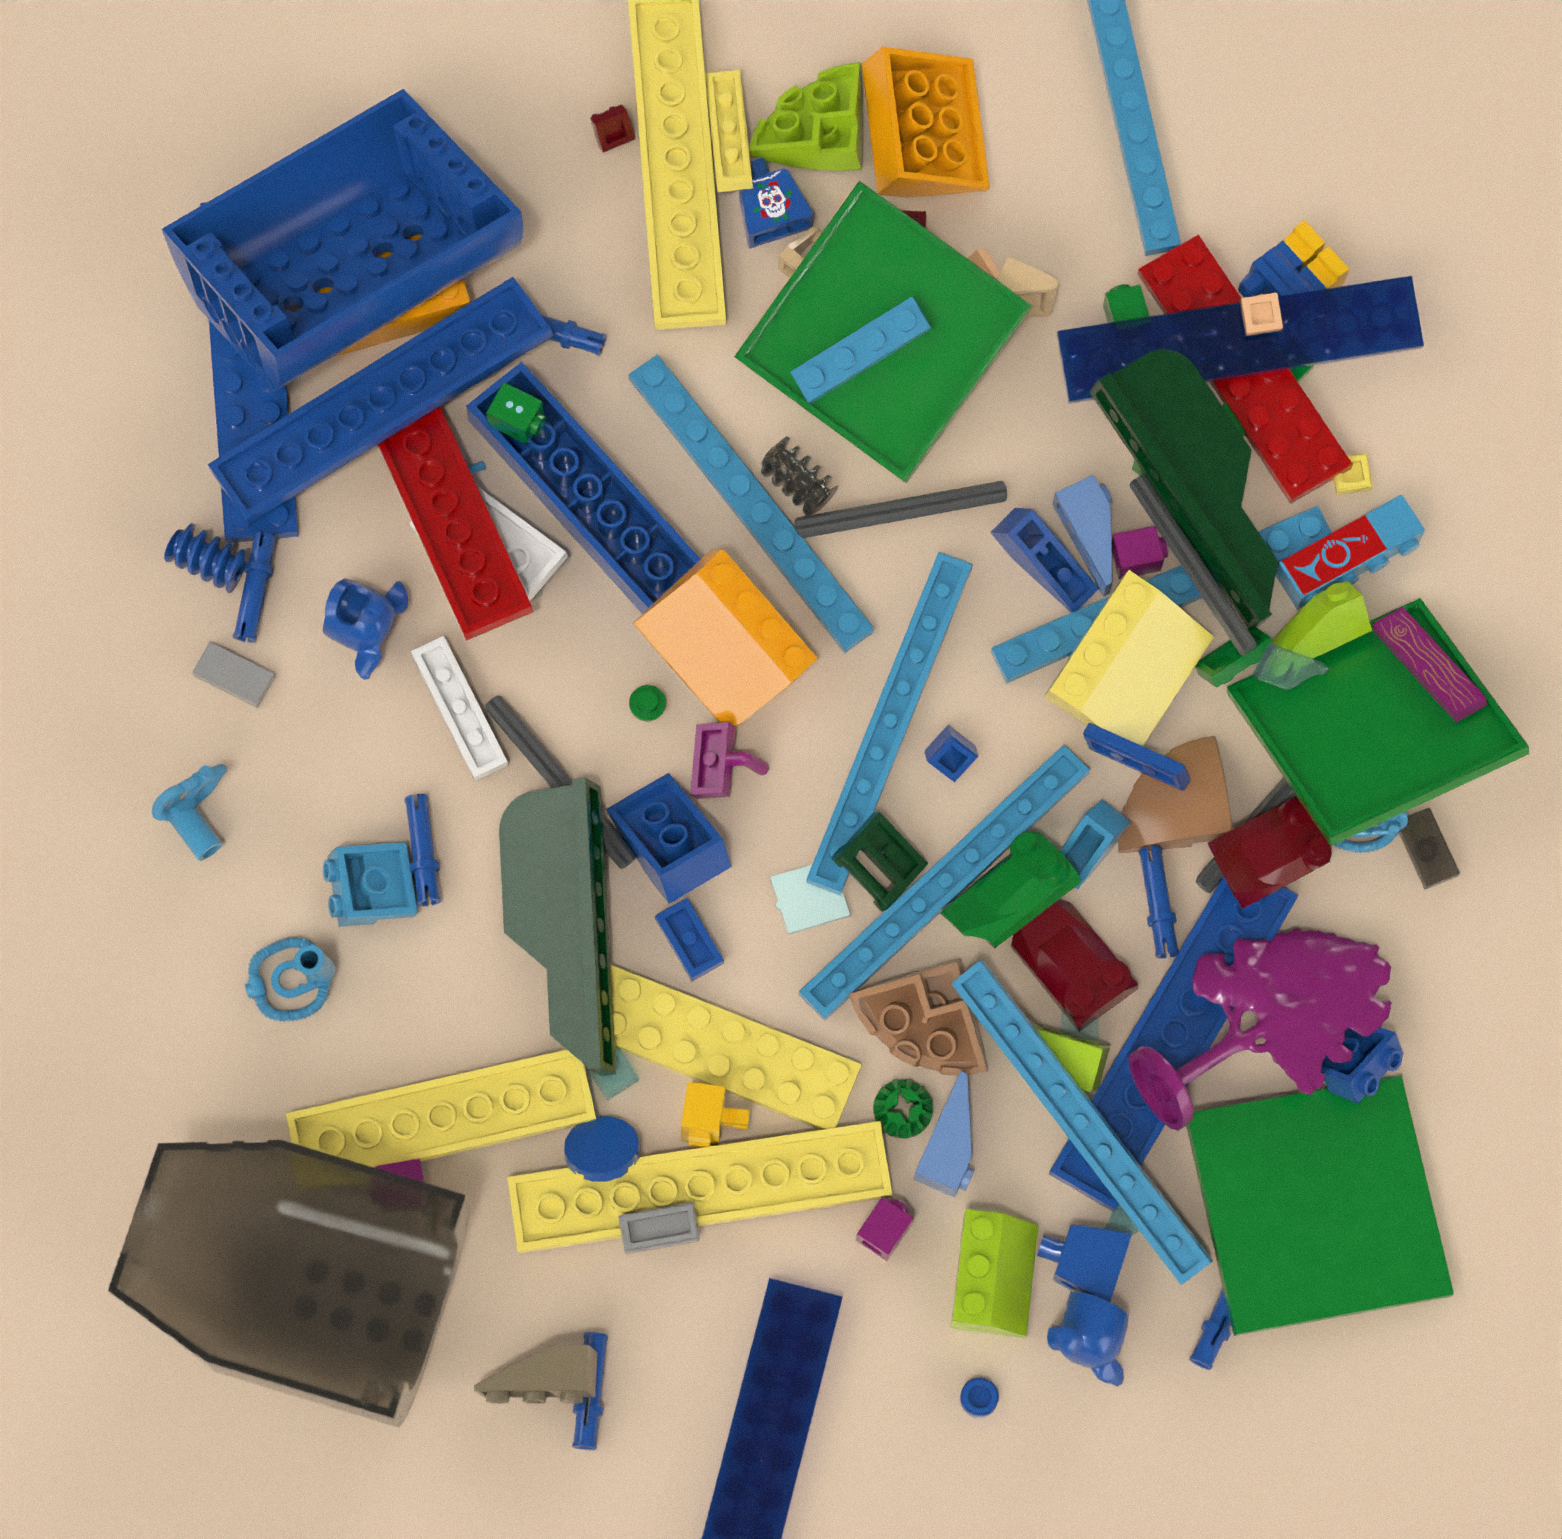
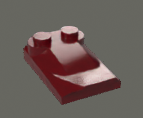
(1270, 852)
(1073, 964)

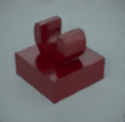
(612, 128)

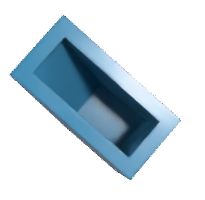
(1094, 839)

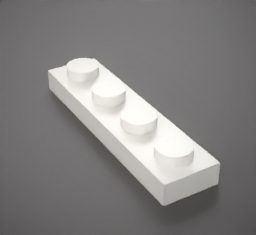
(459, 708)

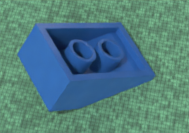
(670, 838)

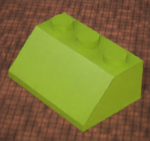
(994, 1274)

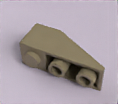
(550, 1373)

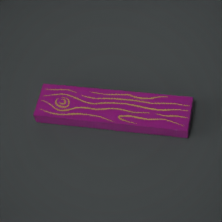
(1429, 664)

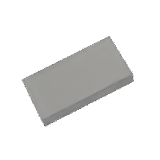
(233, 674)
(659, 1228)

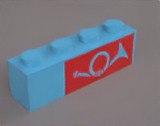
(1351, 551)

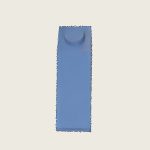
(1087, 518)
(949, 1149)

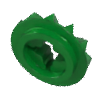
(894, 1123)

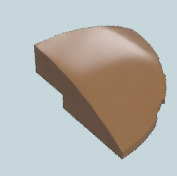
(1177, 817)
(924, 1020)

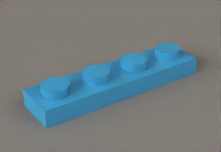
(861, 350)

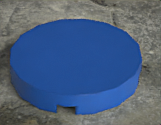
(602, 1149)

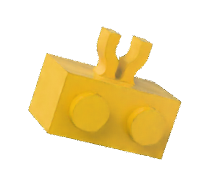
(706, 1114)

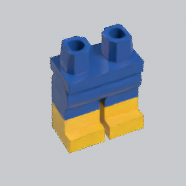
(1295, 266)

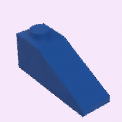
(1044, 557)

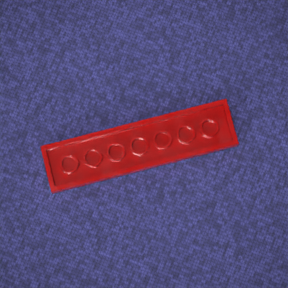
(1267, 405)
(454, 526)

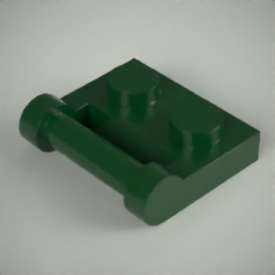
(890, 855)

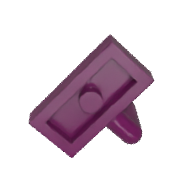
(715, 759)

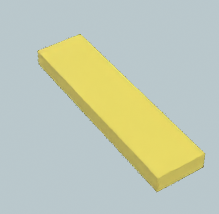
(729, 131)

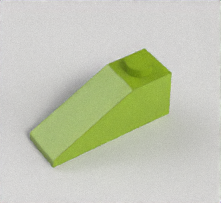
(1326, 622)
(1080, 1056)

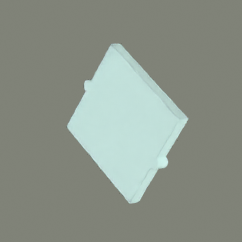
(805, 904)

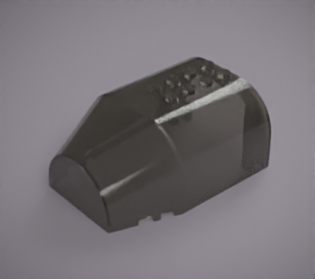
(294, 1269)

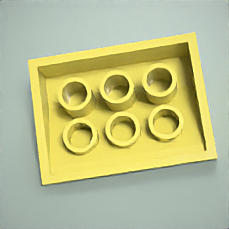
(1130, 661)

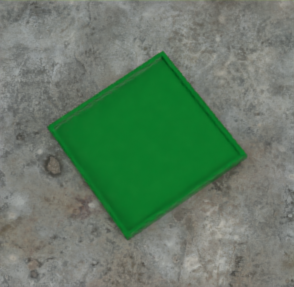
(852, 275)
(1371, 736)
(1317, 1207)

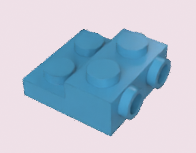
(370, 883)

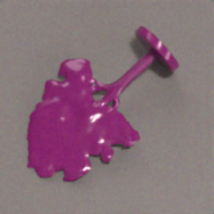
(1305, 997)

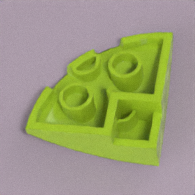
(816, 124)

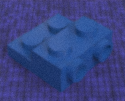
(1369, 1063)

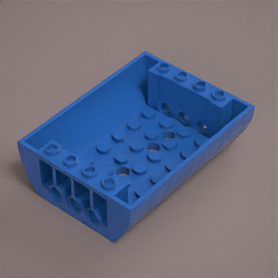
(324, 222)

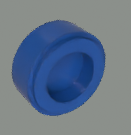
(979, 1397)

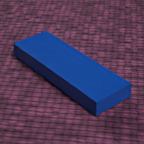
(1136, 757)

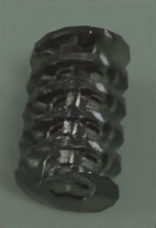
(796, 477)

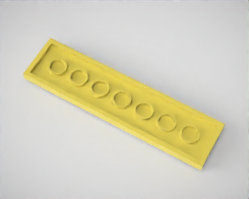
(730, 1051)
(450, 1112)

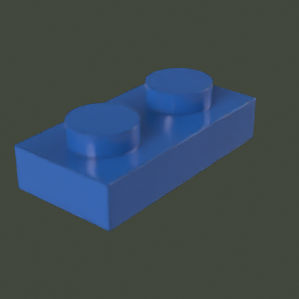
(689, 939)

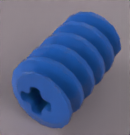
(206, 557)

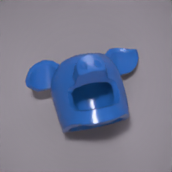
(362, 619)
(1092, 1335)

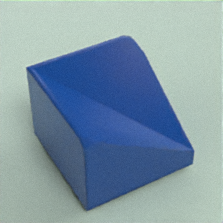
(951, 753)

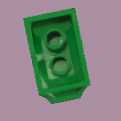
(1013, 890)

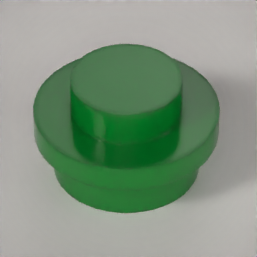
(647, 703)

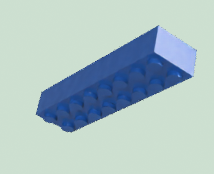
(589, 495)

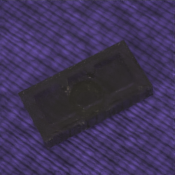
(1428, 849)

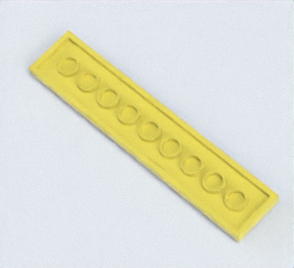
(676, 164)
(721, 1181)

